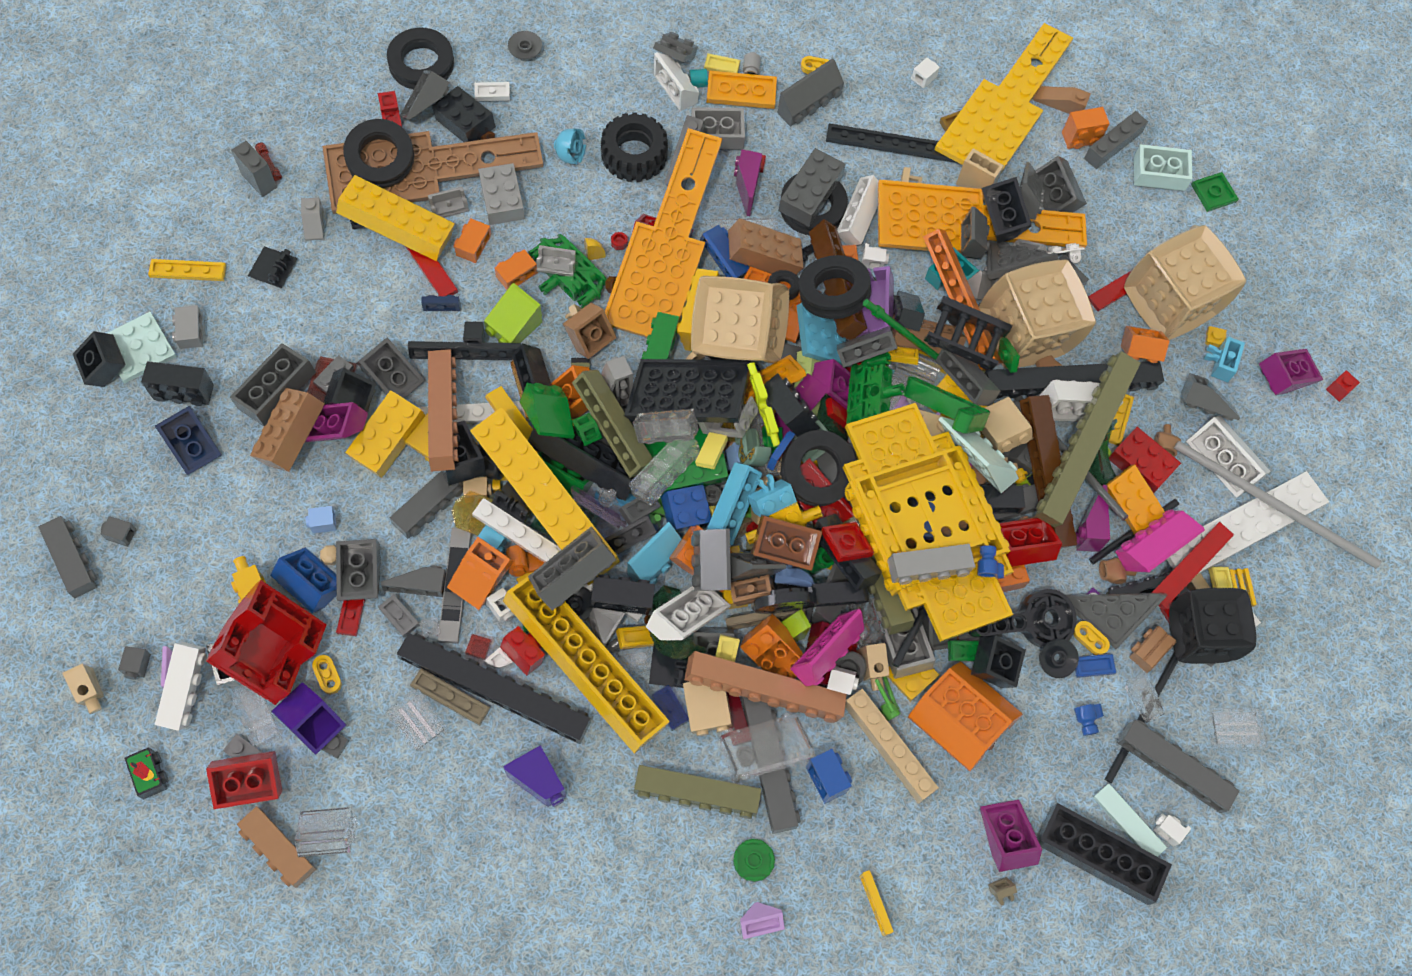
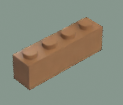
(276, 847)

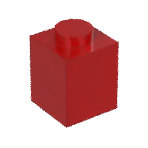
(1342, 385)

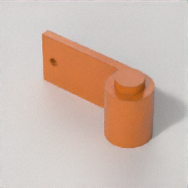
(523, 561)

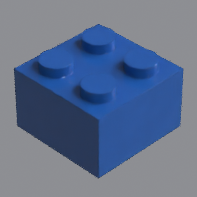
(686, 507)
(829, 775)

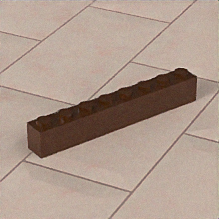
(827, 243)
(1045, 456)

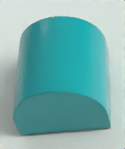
(698, 77)

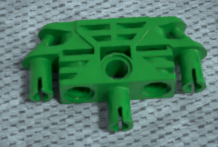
(582, 280)
(871, 388)

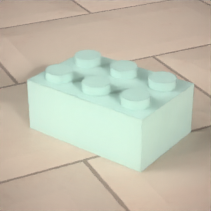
(1162, 167)

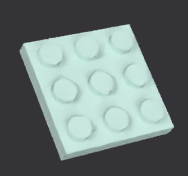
(141, 342)

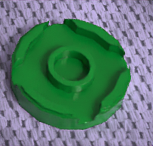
(753, 860)

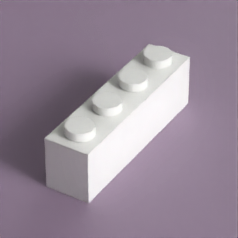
(859, 211)
(180, 686)

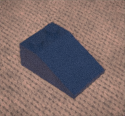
(188, 440)

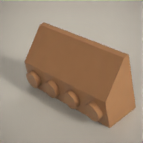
(927, 326)

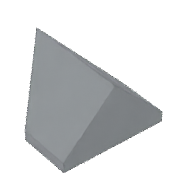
(979, 284)
(604, 623)

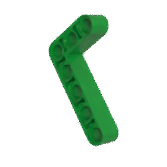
(966, 415)

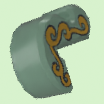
(750, 451)

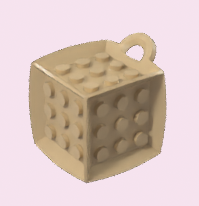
(1184, 282)
(1045, 308)
(739, 319)

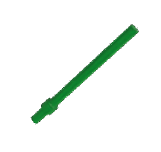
(879, 313)

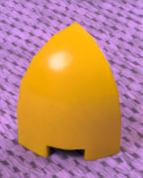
(594, 249)

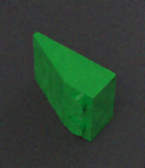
(548, 410)

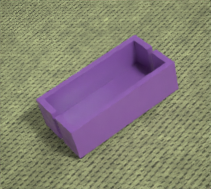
(882, 295)

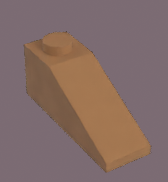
(1062, 98)

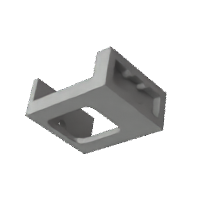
(748, 413)

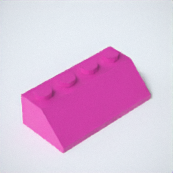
(1158, 541)
(829, 648)

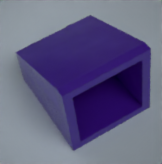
(309, 718)
(537, 777)

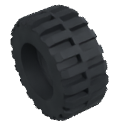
(635, 128)

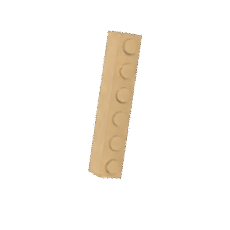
(890, 746)

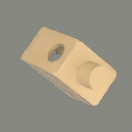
(876, 659)
(79, 681)

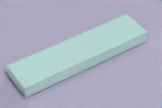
(1128, 820)

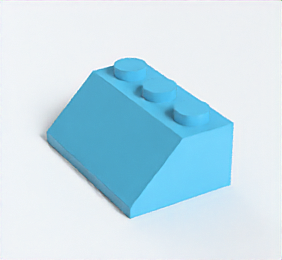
(654, 556)

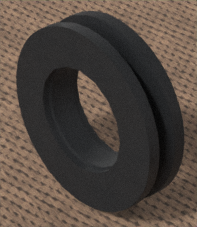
(414, 39)
(383, 130)
(838, 208)
(834, 267)
(791, 471)

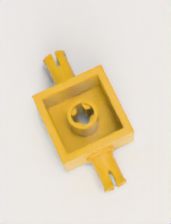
(791, 514)
(245, 577)

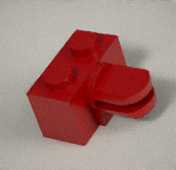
(523, 650)

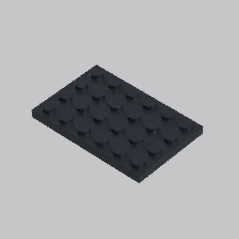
(708, 386)

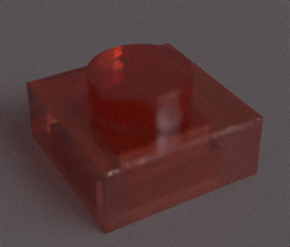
(478, 646)

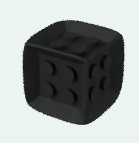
(1212, 625)

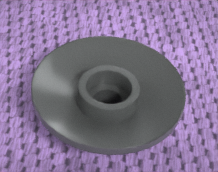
(526, 40)

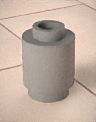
(751, 63)

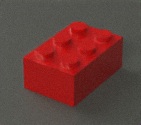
(1148, 456)
(244, 780)

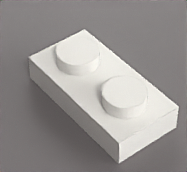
(492, 91)

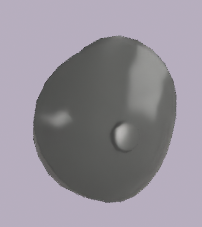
(853, 662)

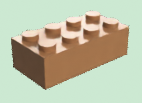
(764, 247)
(287, 429)

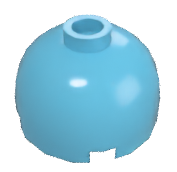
(570, 142)

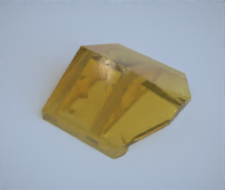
(463, 511)

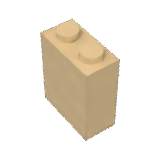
(979, 171)
(1006, 426)
(707, 709)

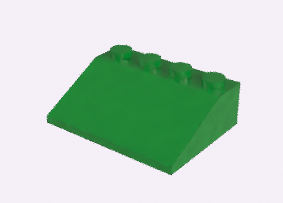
(694, 474)

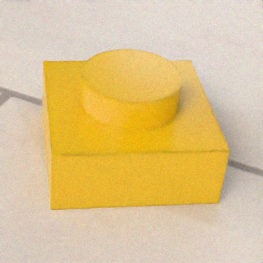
(1215, 336)

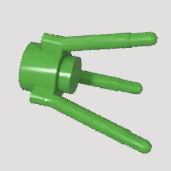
(890, 708)

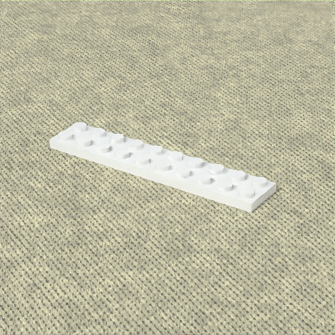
(1258, 520)

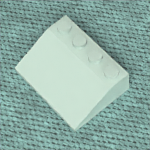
(983, 456)

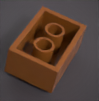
(786, 542)

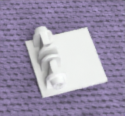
(1072, 250)

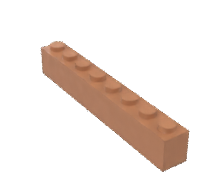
(442, 411)
(764, 687)

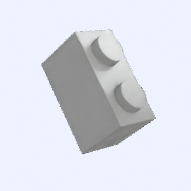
(188, 327)

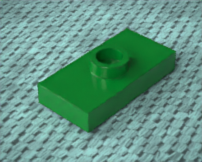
(1008, 355)
(962, 650)

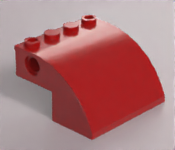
(266, 642)

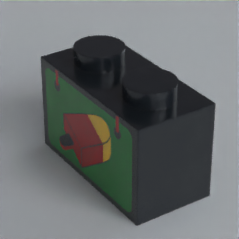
(146, 773)

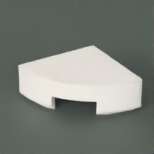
(499, 659)

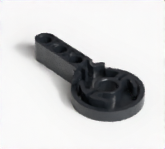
(816, 596)
(1032, 619)

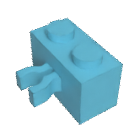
(1225, 358)
(771, 497)

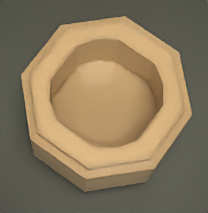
(328, 555)

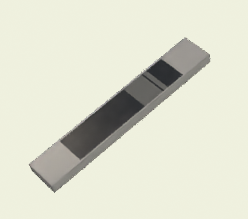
(453, 604)

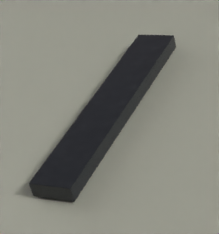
(464, 350)

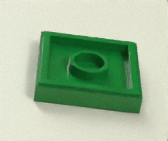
(1214, 191)

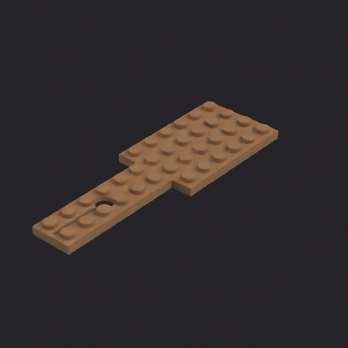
(432, 163)

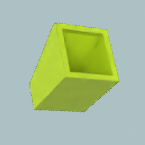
(513, 316)

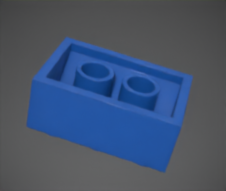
(718, 247)
(306, 579)

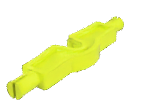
(761, 397)

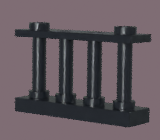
(980, 320)

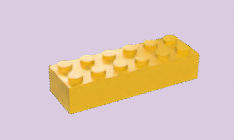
(395, 217)

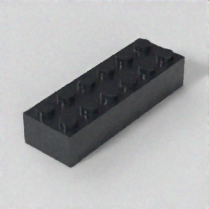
(593, 462)
(1103, 854)

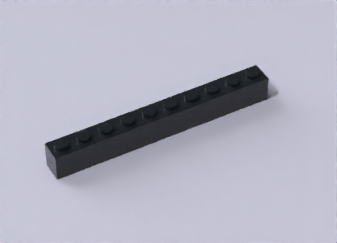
(1035, 379)
(494, 688)

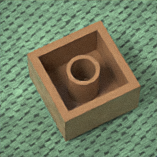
(589, 330)

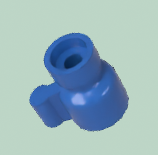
(988, 565)
(1087, 715)

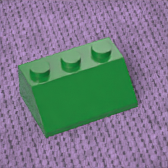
(565, 476)

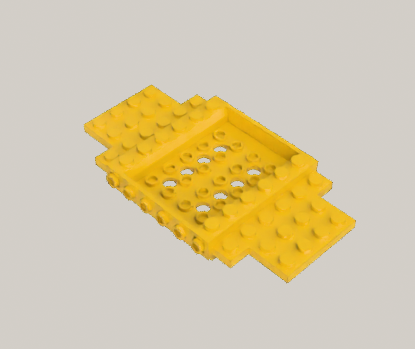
(904, 462)

